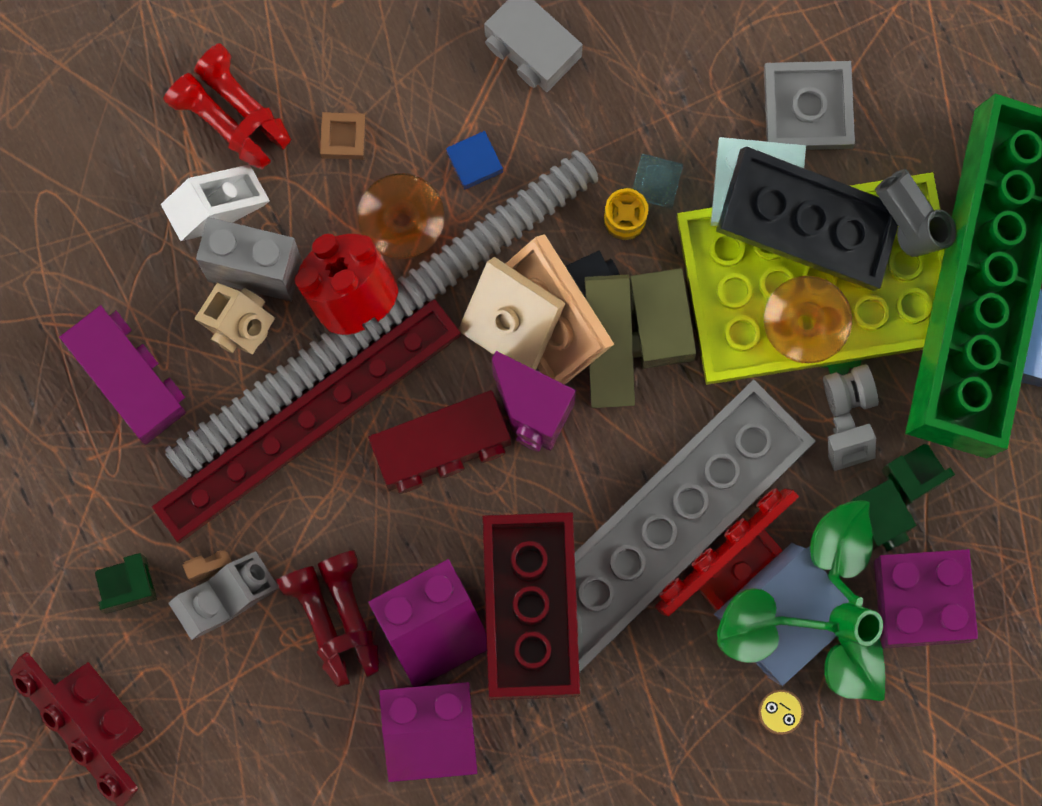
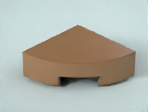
(201, 568)

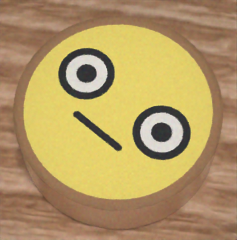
(780, 712)

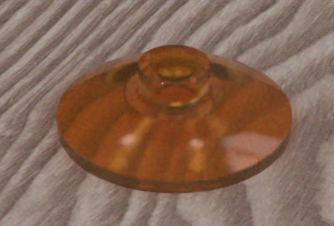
(398, 195)
(811, 298)

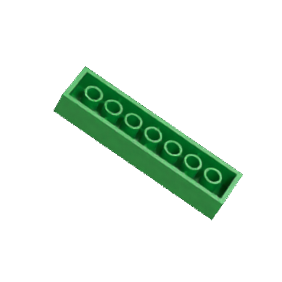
(985, 287)

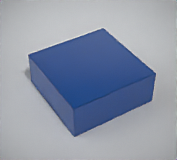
(474, 160)

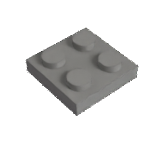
(810, 104)

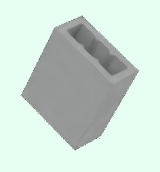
(249, 258)

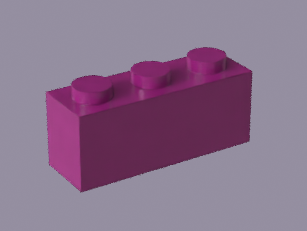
(124, 373)

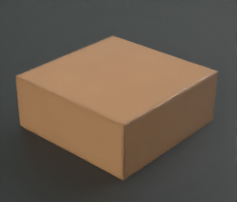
(343, 136)

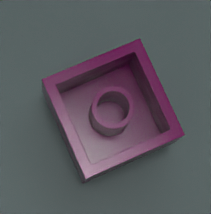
(926, 598)

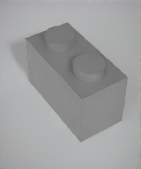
(532, 42)

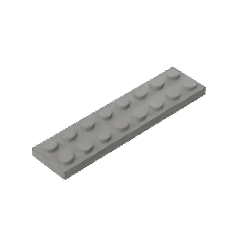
(681, 513)

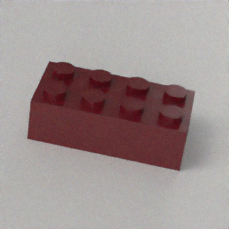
(531, 606)

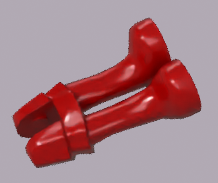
(214, 71)

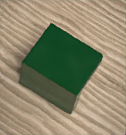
(917, 473)
(125, 584)

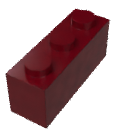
(440, 442)

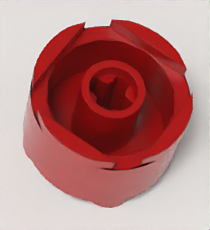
(346, 282)

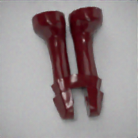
(306, 588)

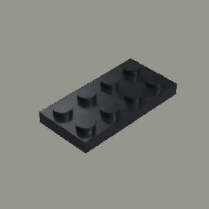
(808, 219)

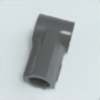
(920, 226)

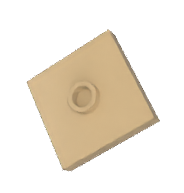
(511, 314)

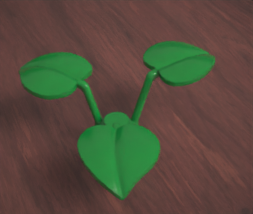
(856, 665)

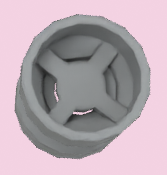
(850, 390)

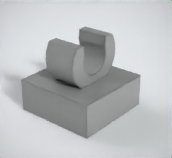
(850, 443)

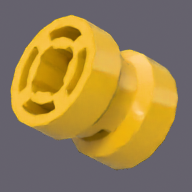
(625, 206)

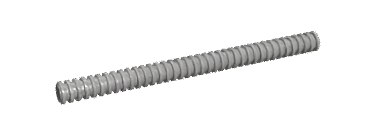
(412, 293)

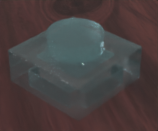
(658, 180)

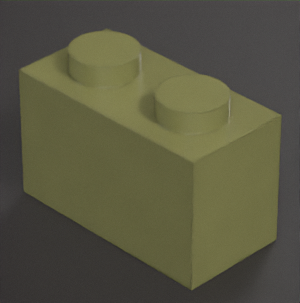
(661, 319)

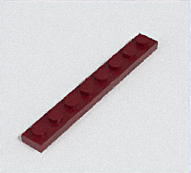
(306, 421)

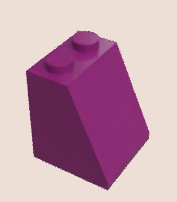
(430, 623)

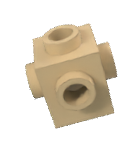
(235, 318)

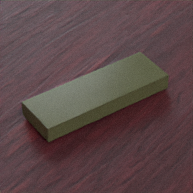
(613, 372)

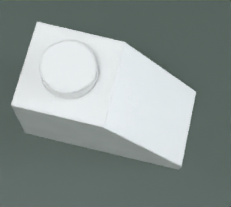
(216, 195)

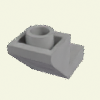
(223, 596)

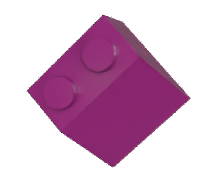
(532, 402)
(428, 732)

